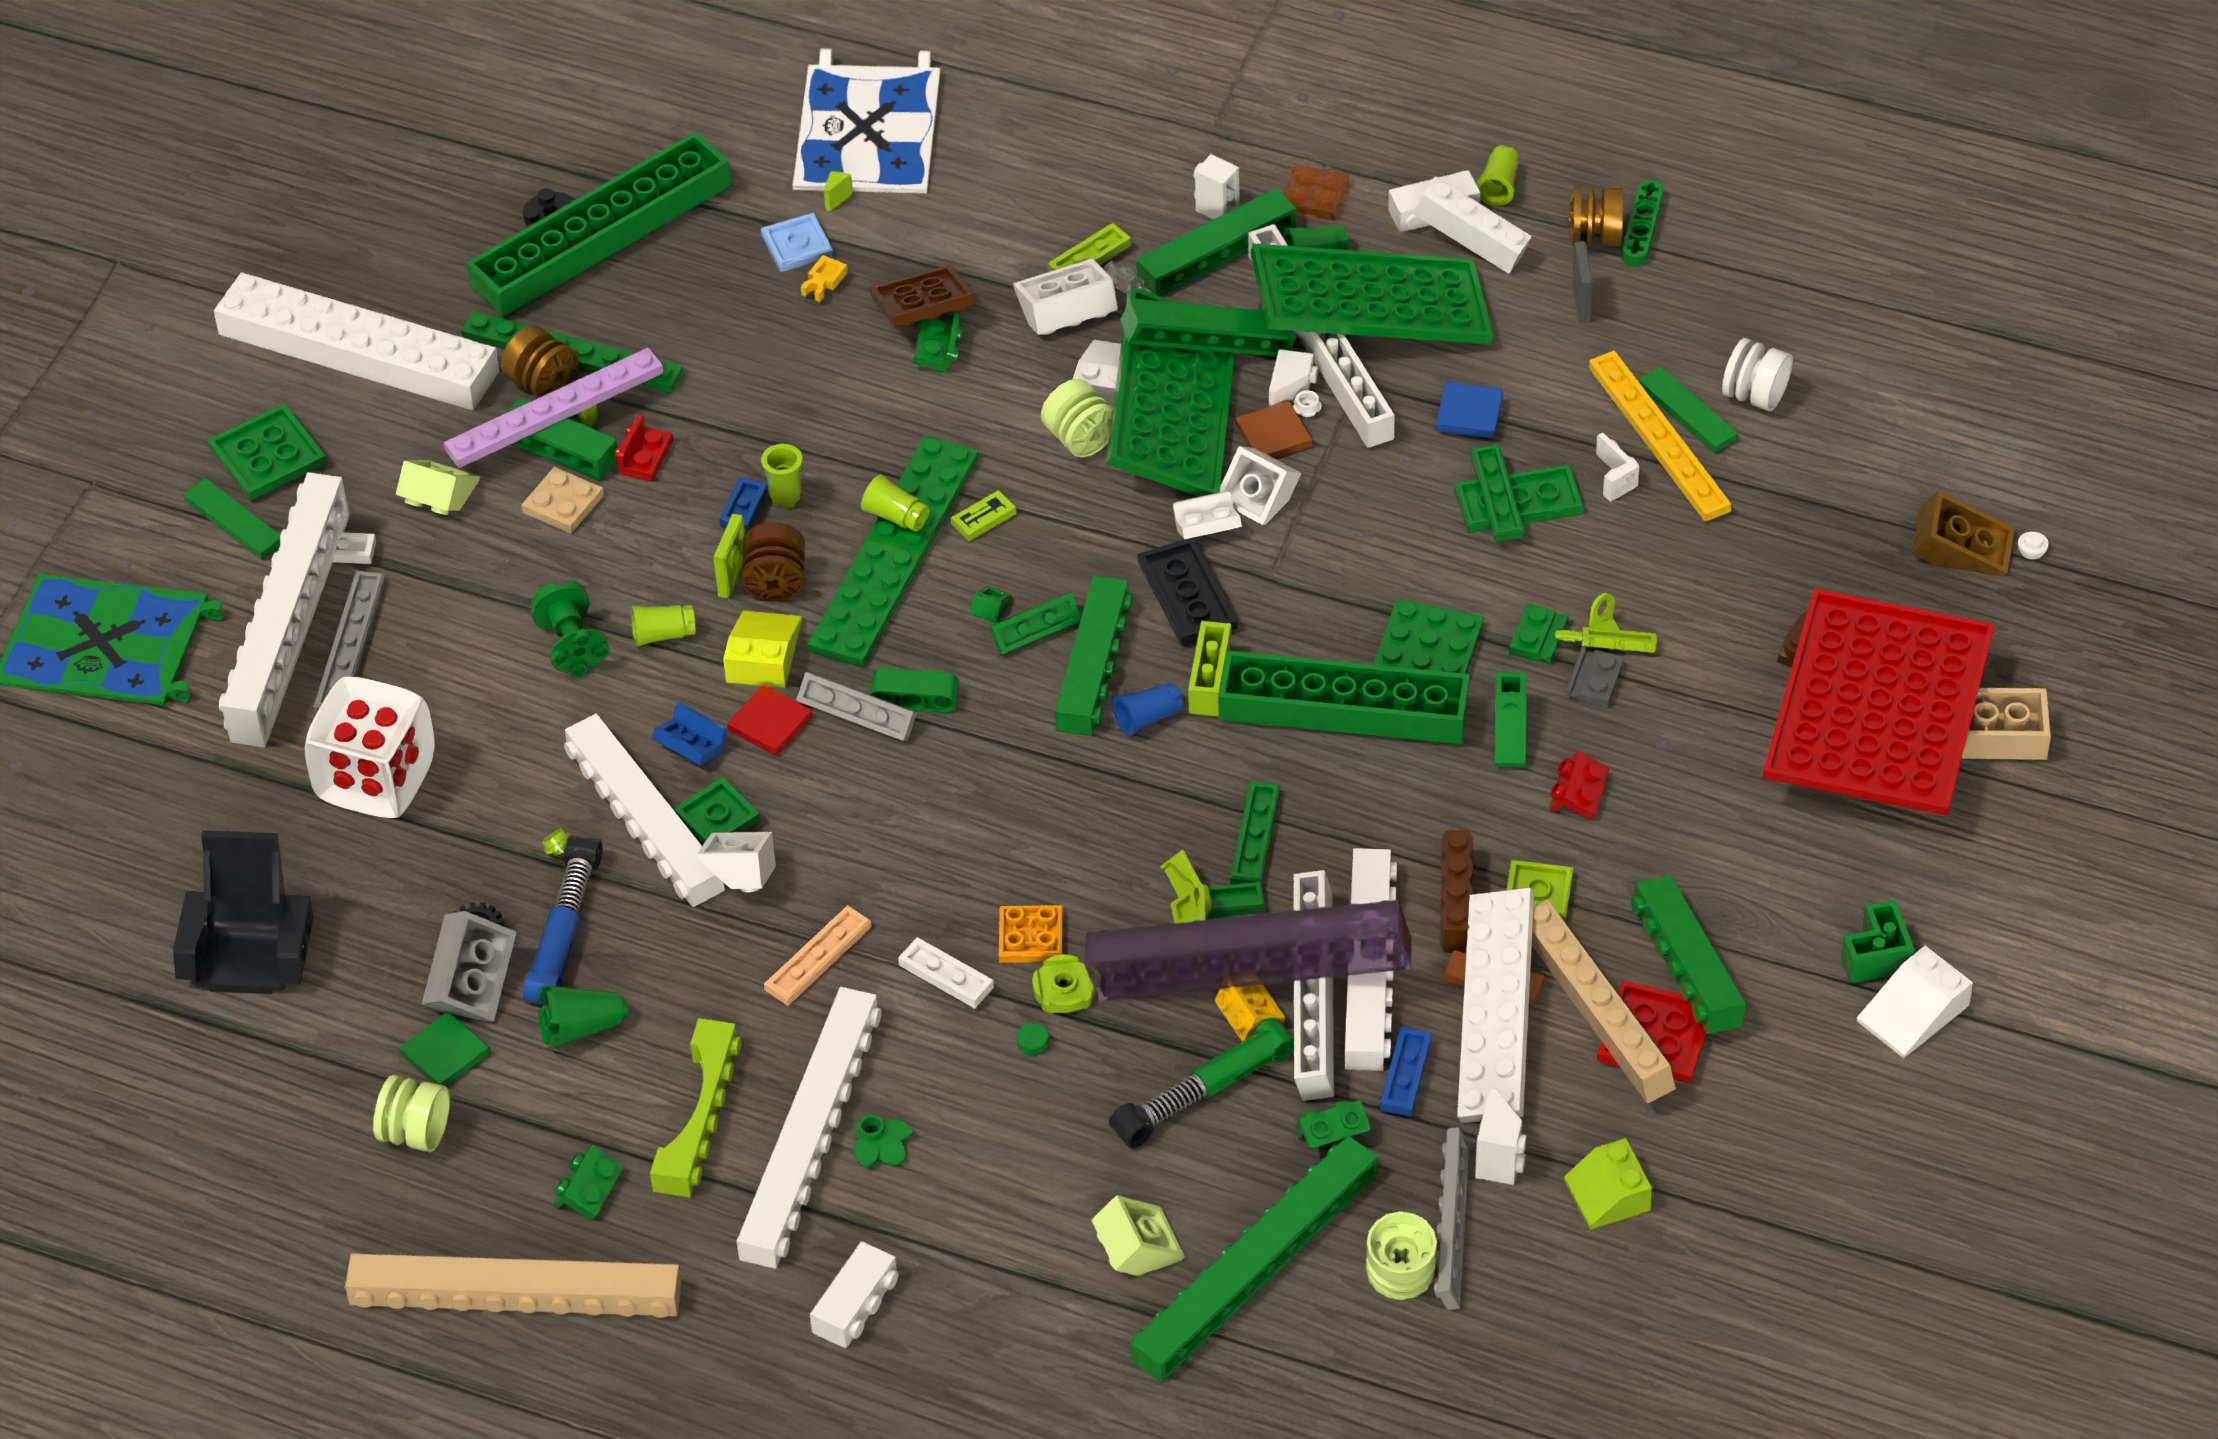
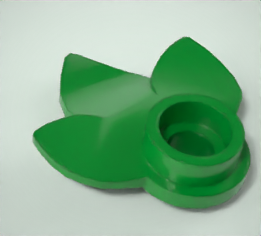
(883, 1144)

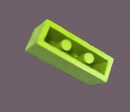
(1208, 666)

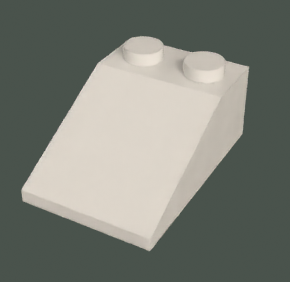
(1100, 368)
(1916, 1002)

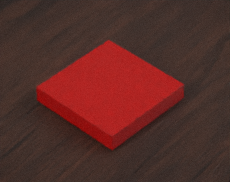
(769, 720)

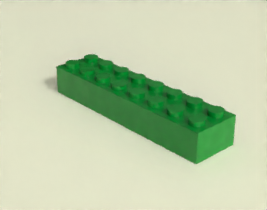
(1344, 697)

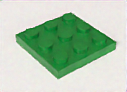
(267, 451)
(1429, 638)

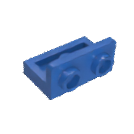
(691, 735)

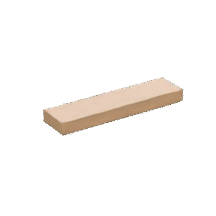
(817, 955)

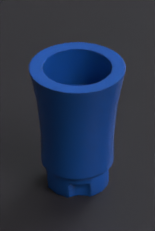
(1146, 707)

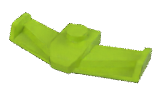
(1193, 896)

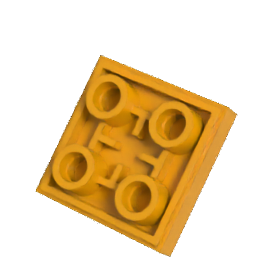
(1030, 933)

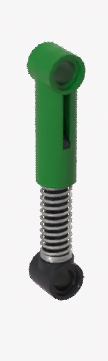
(1268, 1043)

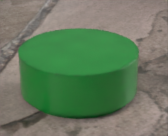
(1032, 1039)

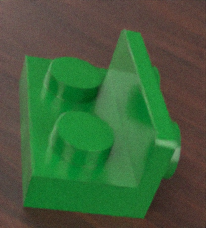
(936, 343)

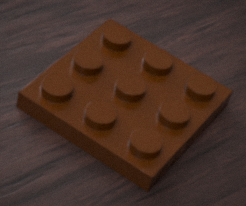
(923, 296)

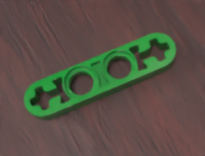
(1644, 223)

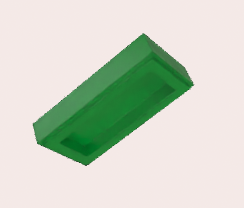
(1236, 900)

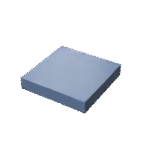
(796, 242)

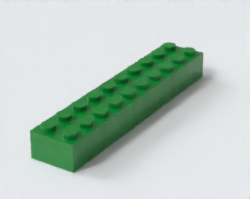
(598, 224)

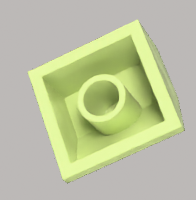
(435, 485)
(1136, 1236)

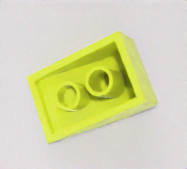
(761, 649)

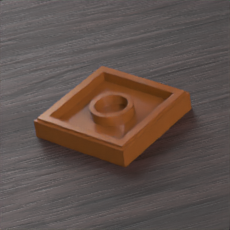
(1274, 430)

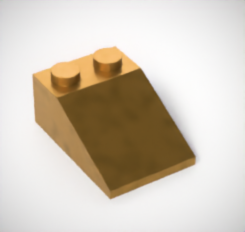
(1962, 537)

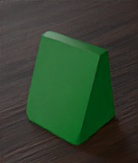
(990, 603)

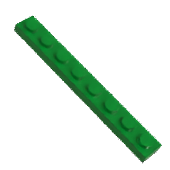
(591, 355)

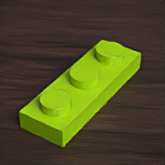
(1099, 247)

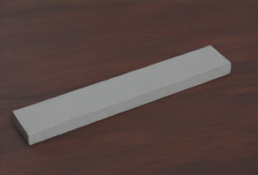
(352, 631)

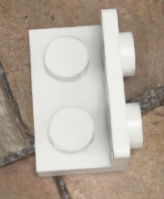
(1205, 515)

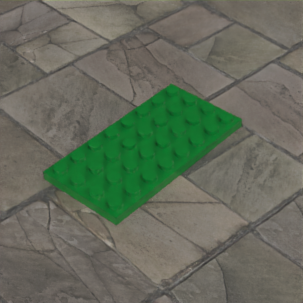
(1371, 294)
(1170, 413)

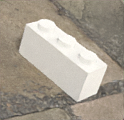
(1405, 199)
(854, 1295)

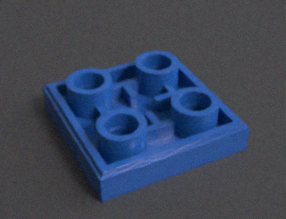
(1469, 410)

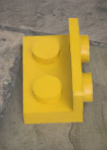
(1247, 1008)

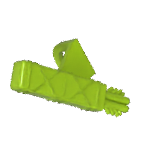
(1605, 633)

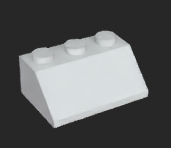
(1066, 296)

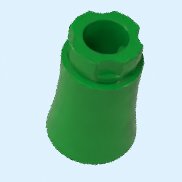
(1317, 237)

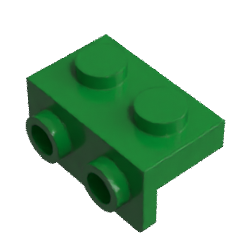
(1332, 1124)
(588, 1182)

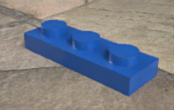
(1406, 1071)

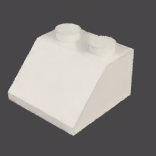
(1259, 484)
(739, 858)
(1500, 1142)

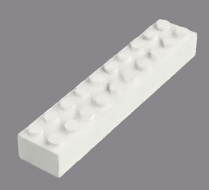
(357, 341)
(284, 610)

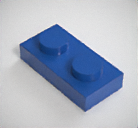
(744, 501)

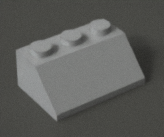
(469, 967)

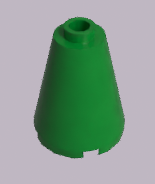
(577, 1013)

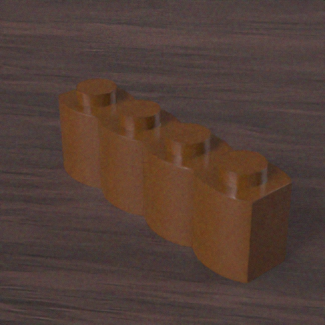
(1455, 889)

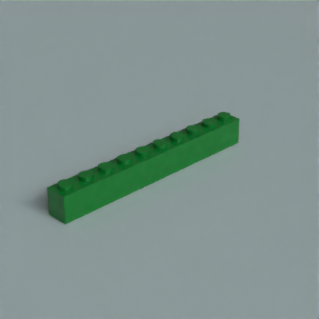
(1253, 1259)

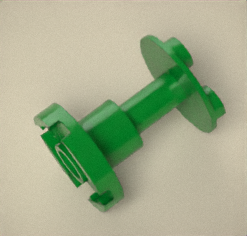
(562, 611)

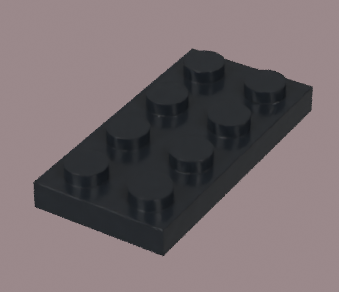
(1185, 588)

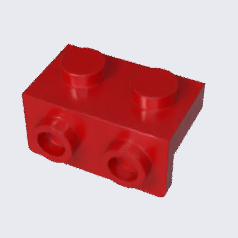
(1579, 785)

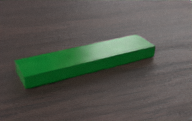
(1688, 410)
(1497, 493)
(233, 518)
(1255, 833)

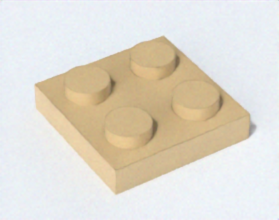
(562, 500)

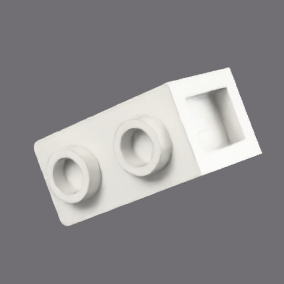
(1623, 472)

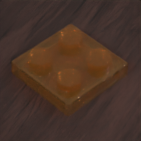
(1316, 191)

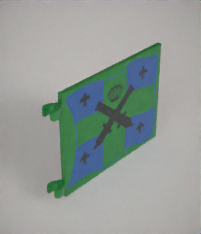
(104, 639)

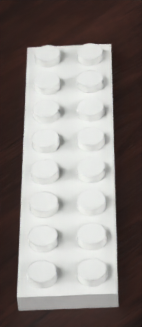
(1496, 1001)

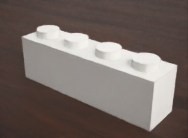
(1472, 225)

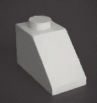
(1291, 376)

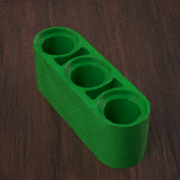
(916, 689)

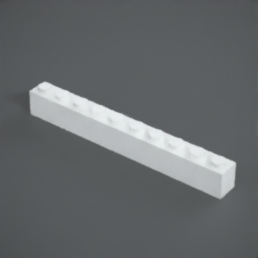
(1342, 369)
(808, 1128)

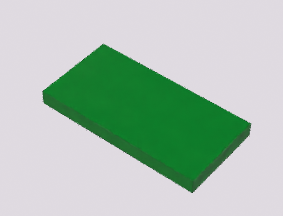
(1538, 495)

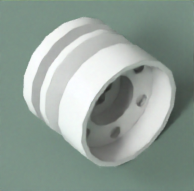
(1757, 374)

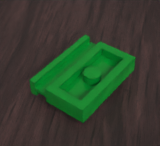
(1536, 633)

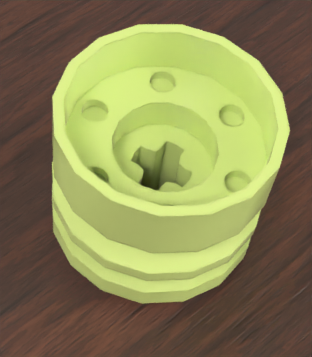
(1078, 417)
(411, 1113)
(1401, 1255)

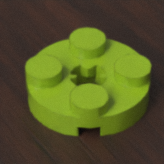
(1061, 999)

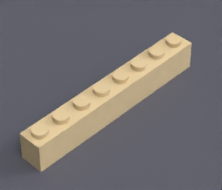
(1600, 1004)

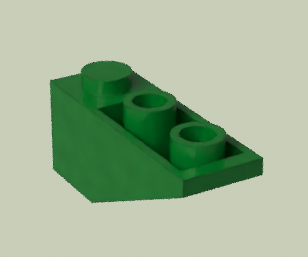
(1510, 719)

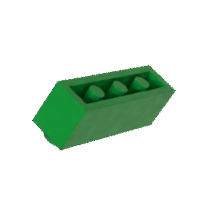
(572, 446)

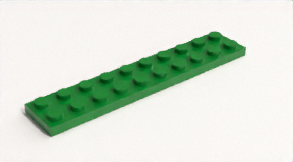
(891, 555)

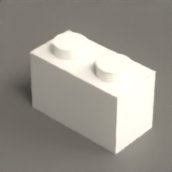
(1216, 187)

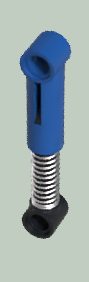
(581, 858)

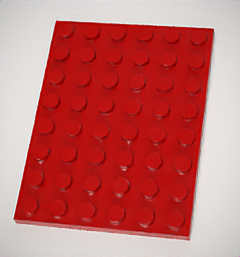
(1879, 702)

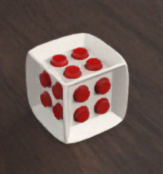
(369, 747)

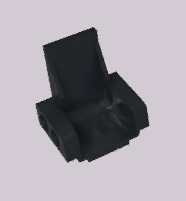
(243, 926)

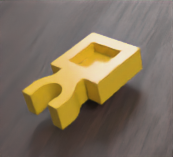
(824, 274)

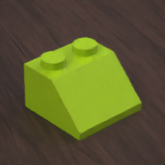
(1609, 1185)

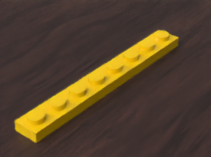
(1660, 436)

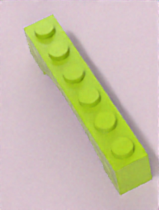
(679, 1163)

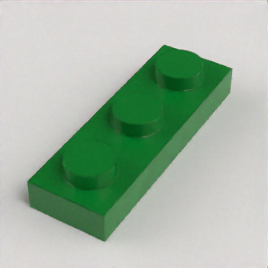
(1035, 623)

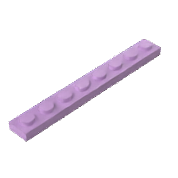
(553, 407)

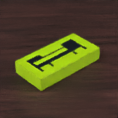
(983, 515)

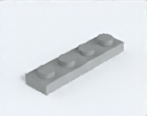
(856, 706)

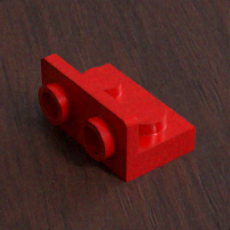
(642, 450)

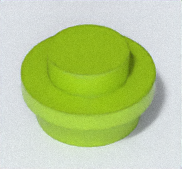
(556, 842)

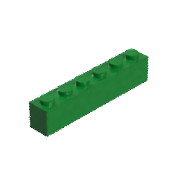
(1212, 243)
(1202, 328)
(1093, 656)
(1688, 954)

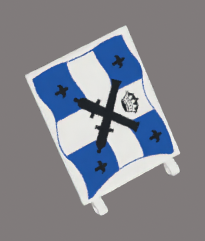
(868, 125)

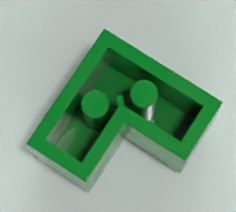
(1880, 946)

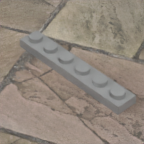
(1453, 1209)

